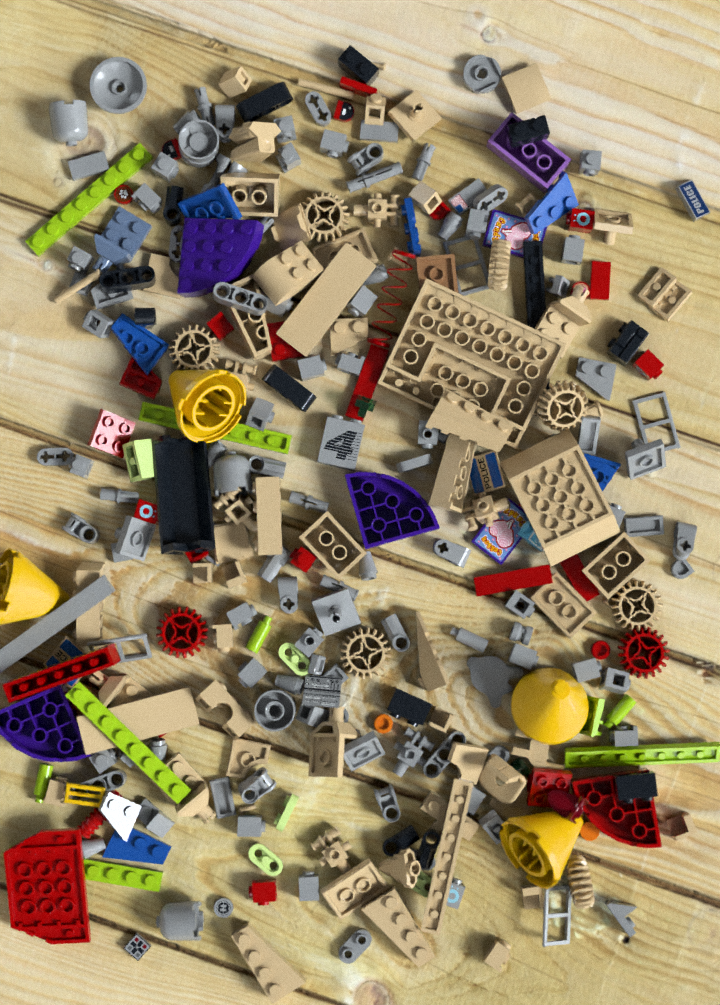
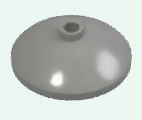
(118, 73)

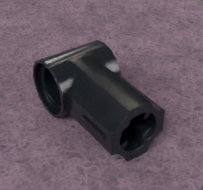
(173, 196)
(145, 317)
(402, 840)
(427, 850)

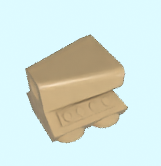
(254, 141)

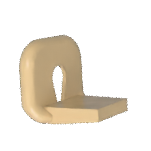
(513, 780)

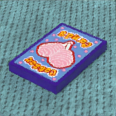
(512, 229)
(503, 536)

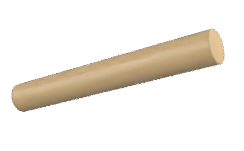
(325, 88)
(78, 286)

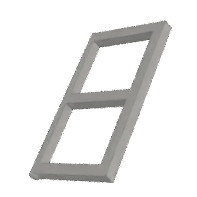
(480, 261)
(670, 420)
(120, 639)
(567, 914)

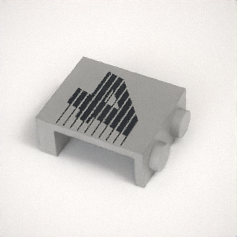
(341, 442)

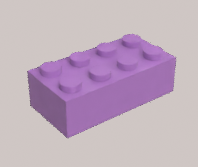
(537, 161)

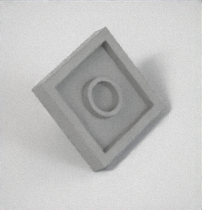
(645, 458)
(134, 538)
(336, 611)
(362, 750)

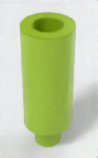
(259, 634)
(619, 711)
(42, 781)

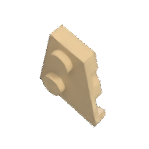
(346, 333)

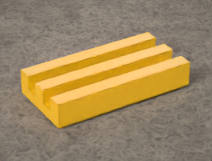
(87, 787)

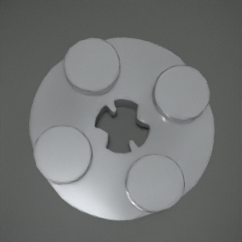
(491, 79)

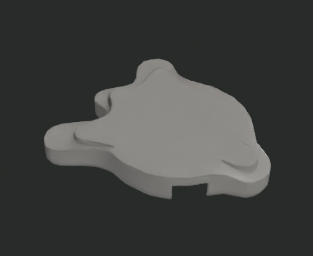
(491, 677)

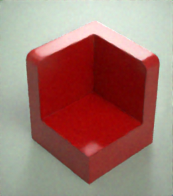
(220, 326)

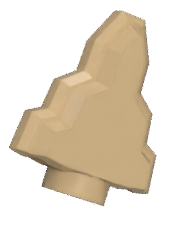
(402, 867)

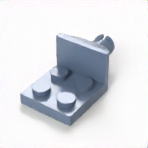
(120, 239)

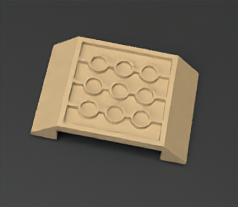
(560, 497)

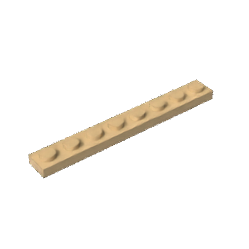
(447, 856)

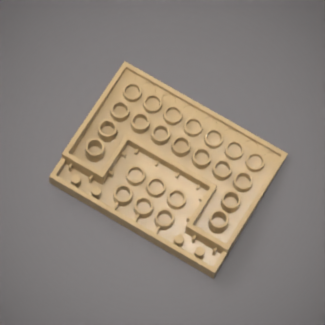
(472, 353)

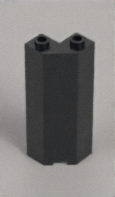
(183, 495)

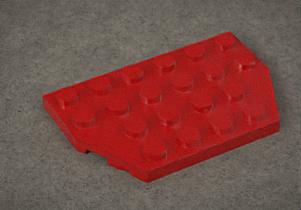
(49, 886)

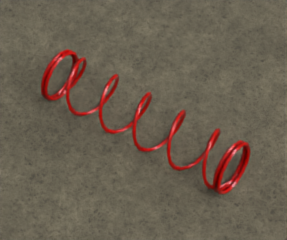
(376, 340)

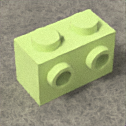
(139, 459)

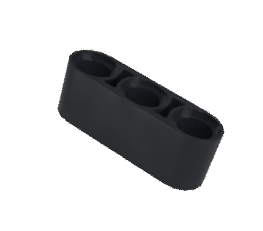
(264, 102)
(135, 273)
(289, 388)

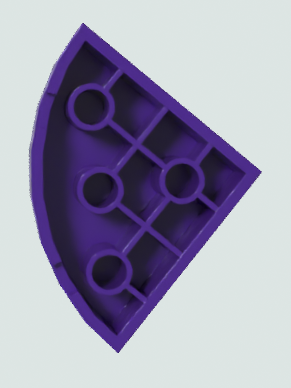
(215, 253)
(388, 509)
(44, 727)

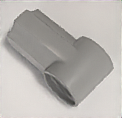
(269, 467)
(273, 564)
(395, 631)

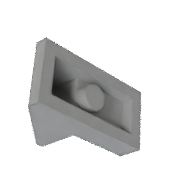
(154, 818)
(492, 824)
(620, 910)

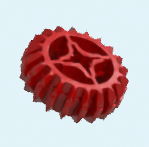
(193, 644)
(646, 660)

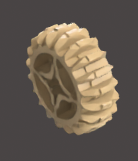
(325, 211)
(499, 265)
(203, 348)
(553, 419)
(641, 598)
(382, 649)
(580, 882)

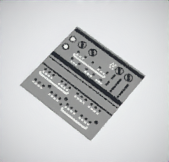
(322, 691)

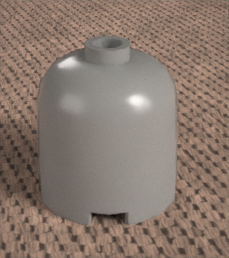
(69, 121)
(230, 473)
(181, 921)

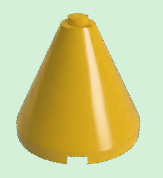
(206, 402)
(26, 589)
(549, 706)
(540, 845)

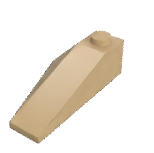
(430, 666)

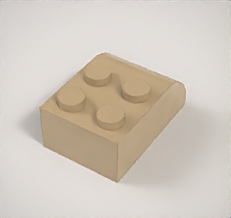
(254, 192)
(288, 273)
(332, 545)
(615, 565)

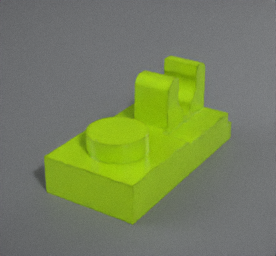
(593, 720)

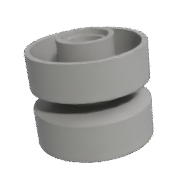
(198, 143)
(275, 710)

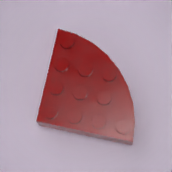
(624, 822)

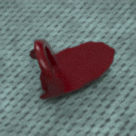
(567, 804)

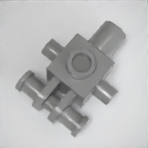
(409, 753)

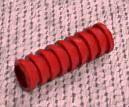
(94, 820)

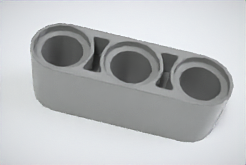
(233, 291)
(434, 757)
(107, 781)

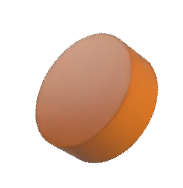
(383, 723)
(589, 831)

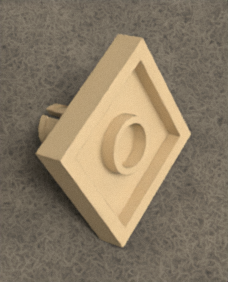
(414, 116)
(611, 223)

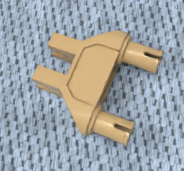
(535, 753)

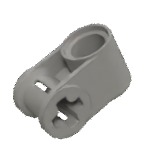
(224, 120)
(365, 159)
(78, 527)
(683, 540)
(455, 553)
(288, 591)
(257, 785)
(387, 801)

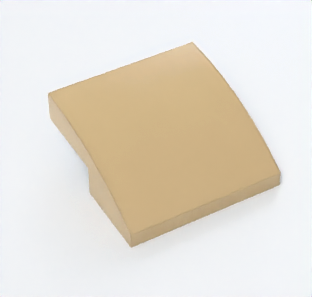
(526, 88)
(664, 294)

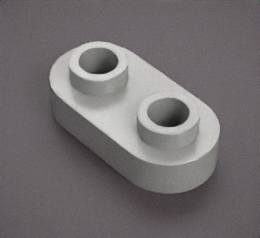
(353, 945)

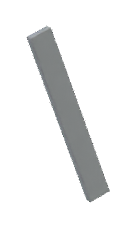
(55, 622)

